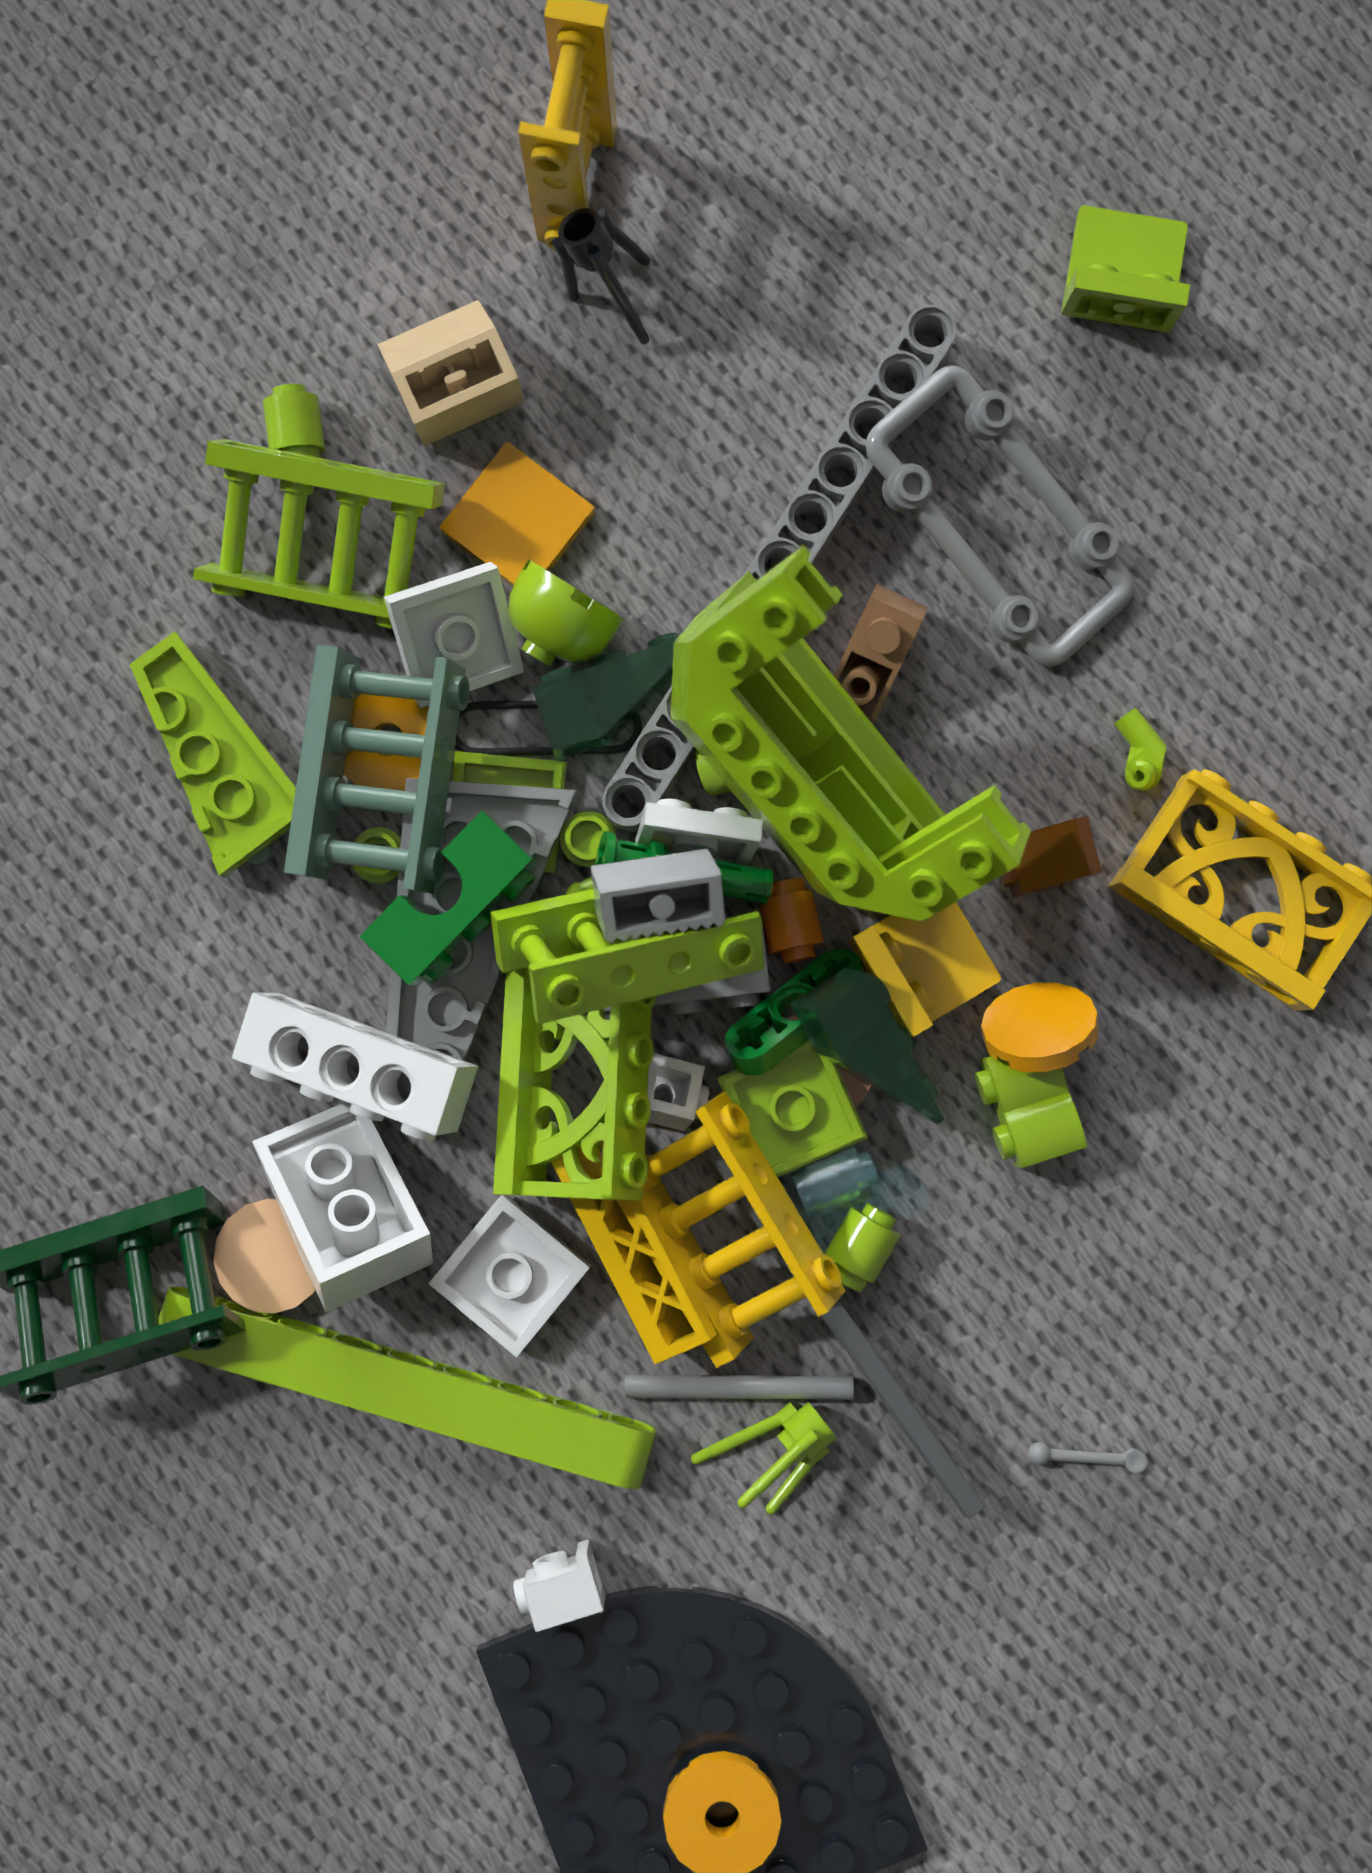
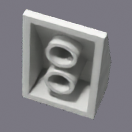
(344, 1204)

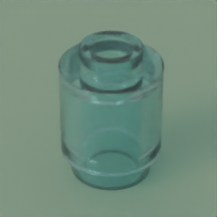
(836, 1182)

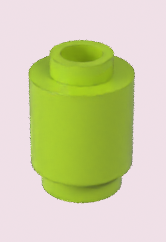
(294, 420)
(863, 1245)

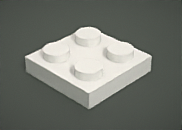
(457, 620)
(725, 832)
(509, 1274)

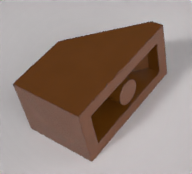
(1054, 859)

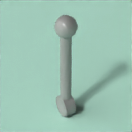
(1132, 1459)

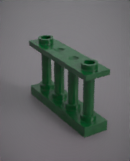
(78, 1254)

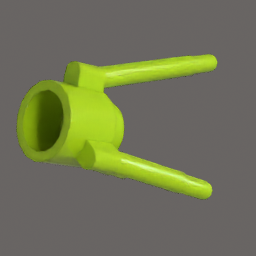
(804, 1437)

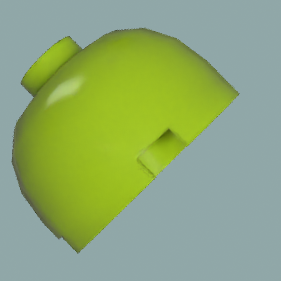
(558, 618)

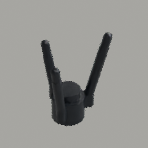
(587, 242)

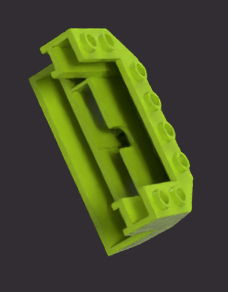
(816, 764)

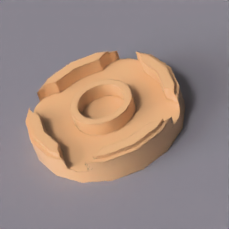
(260, 1260)

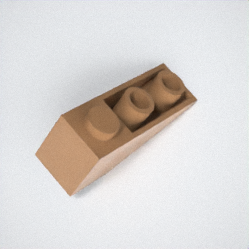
(879, 648)

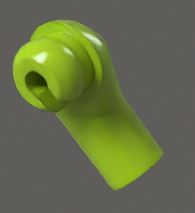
(1146, 751)

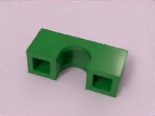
(420, 943)

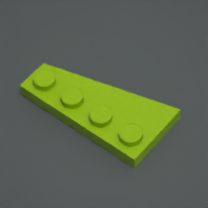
(227, 772)

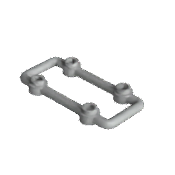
(909, 490)

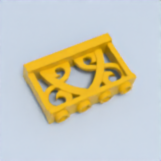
(1270, 966)

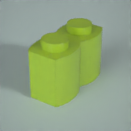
(1033, 1112)

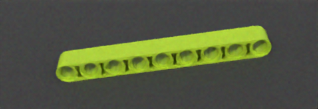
(426, 1394)

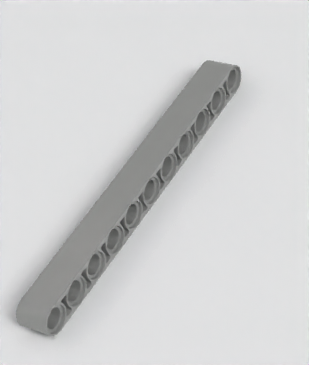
(817, 497)

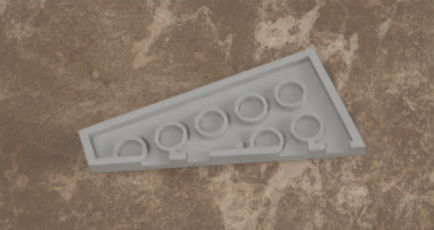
(452, 1008)

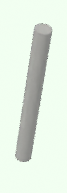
(739, 1387)

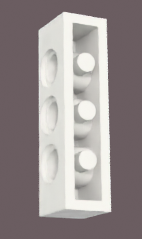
(437, 1080)

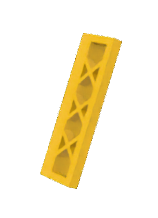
(627, 1259)

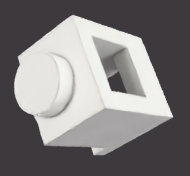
(683, 1083)
(561, 1588)

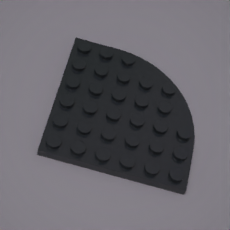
(670, 1674)

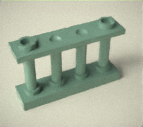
(331, 737)

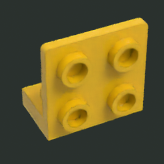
(926, 965)

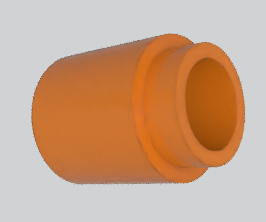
(791, 921)

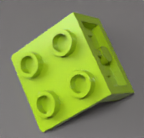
(1126, 269)

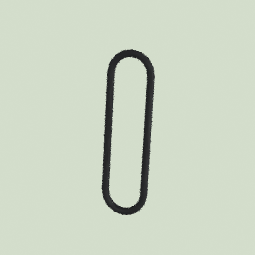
(521, 751)

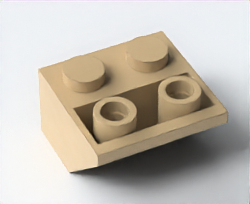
(452, 372)

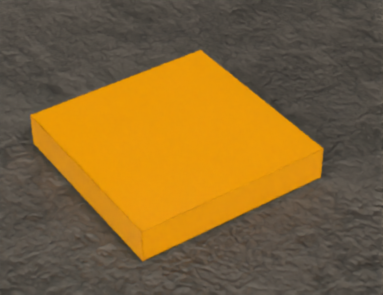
(517, 515)

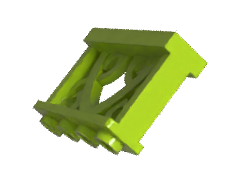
(614, 1115)

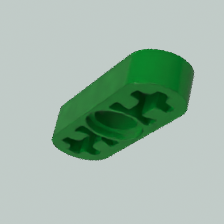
(791, 1035)

